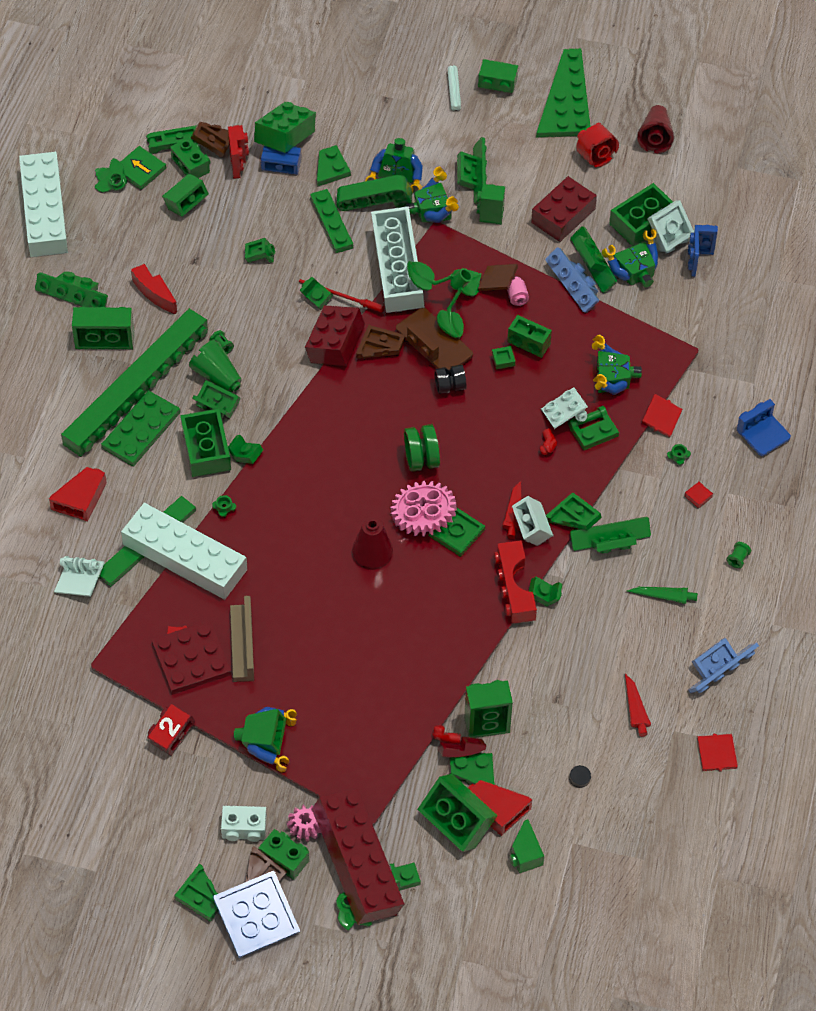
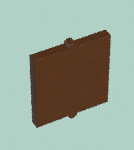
(498, 277)

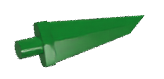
(667, 593)

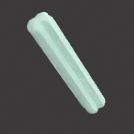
(454, 88)

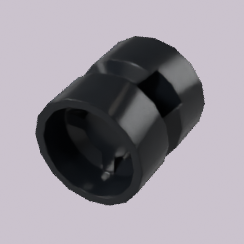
(450, 379)

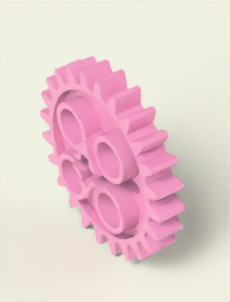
(423, 508)

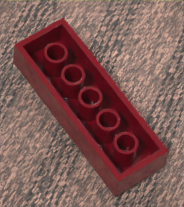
(358, 856)

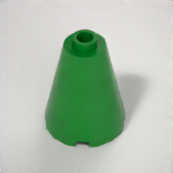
(216, 366)

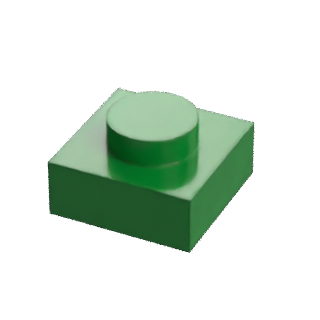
(503, 357)

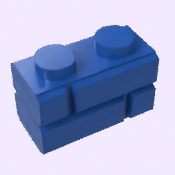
(281, 162)

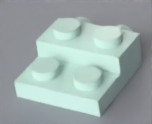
(671, 227)

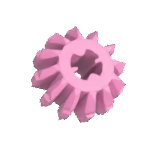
(303, 830)

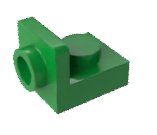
(258, 250)
(316, 292)
(243, 451)
(545, 592)
(405, 875)

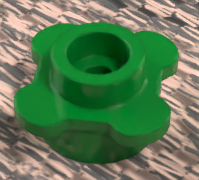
(679, 449)
(224, 500)

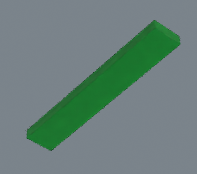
(127, 558)

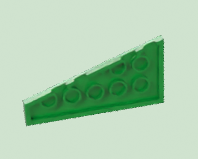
(567, 102)

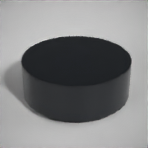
(580, 776)

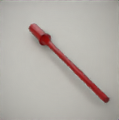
(364, 302)

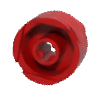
(597, 145)

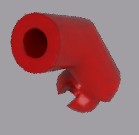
(550, 442)
(442, 736)

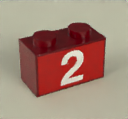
(170, 729)

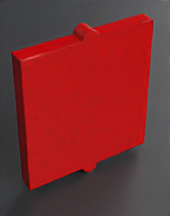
(662, 415)
(717, 752)

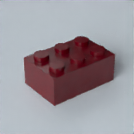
(563, 209)
(334, 335)

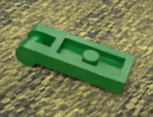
(168, 138)

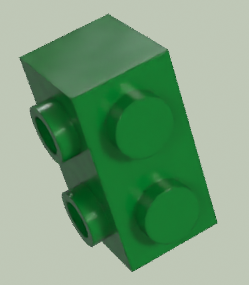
(498, 76)
(190, 158)
(185, 195)
(491, 203)
(285, 852)

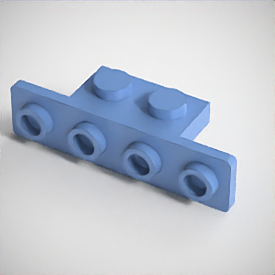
(574, 279)
(716, 661)

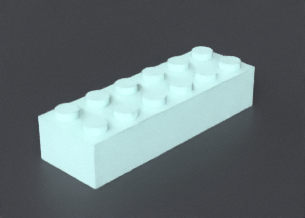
(43, 204)
(394, 249)
(184, 550)

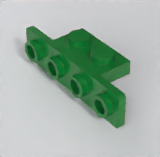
(472, 168)
(593, 259)
(71, 289)
(611, 535)

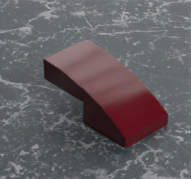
(467, 747)

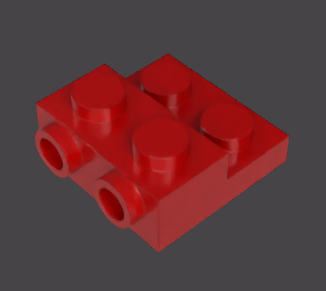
(237, 149)

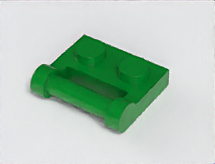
(595, 433)

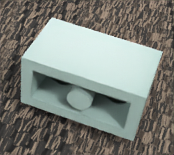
(532, 520)
(243, 823)

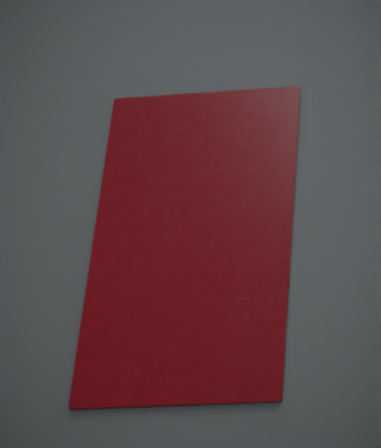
(391, 648)

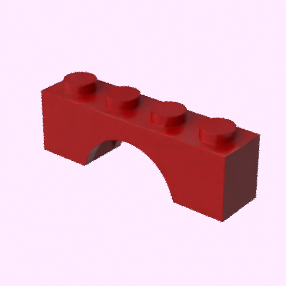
(520, 603)

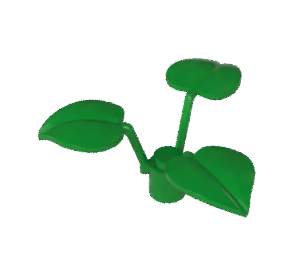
(461, 280)

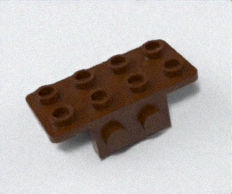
(432, 342)

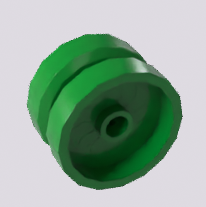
(421, 447)

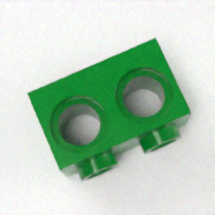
(529, 336)

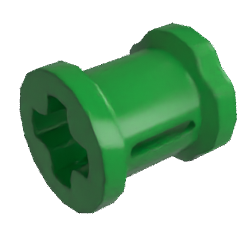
(220, 337)
(737, 557)

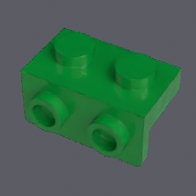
(215, 397)

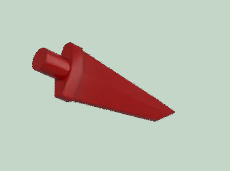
(510, 521)
(638, 714)

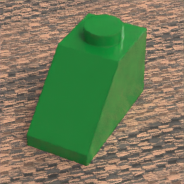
(526, 850)

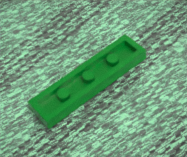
(331, 221)

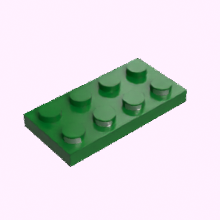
(140, 428)

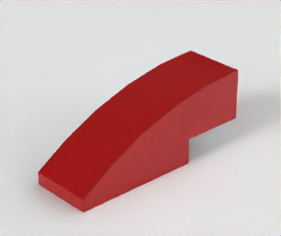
(153, 288)

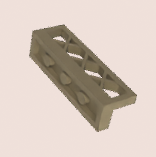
(242, 641)

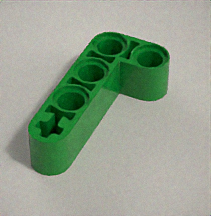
(375, 192)

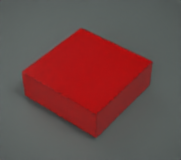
(698, 494)

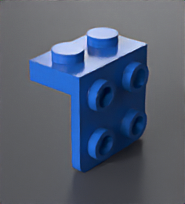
(701, 242)
(762, 429)

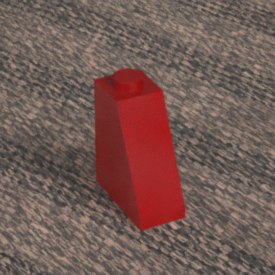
(79, 494)
(505, 803)

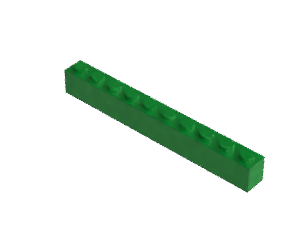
(134, 382)

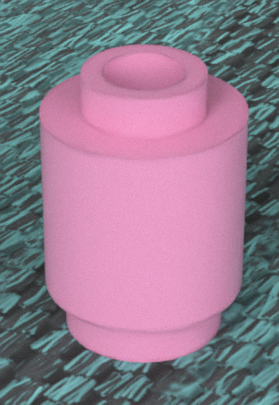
(518, 292)

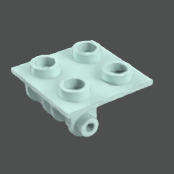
(565, 407)
(78, 576)

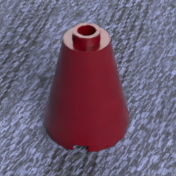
(656, 131)
(372, 545)

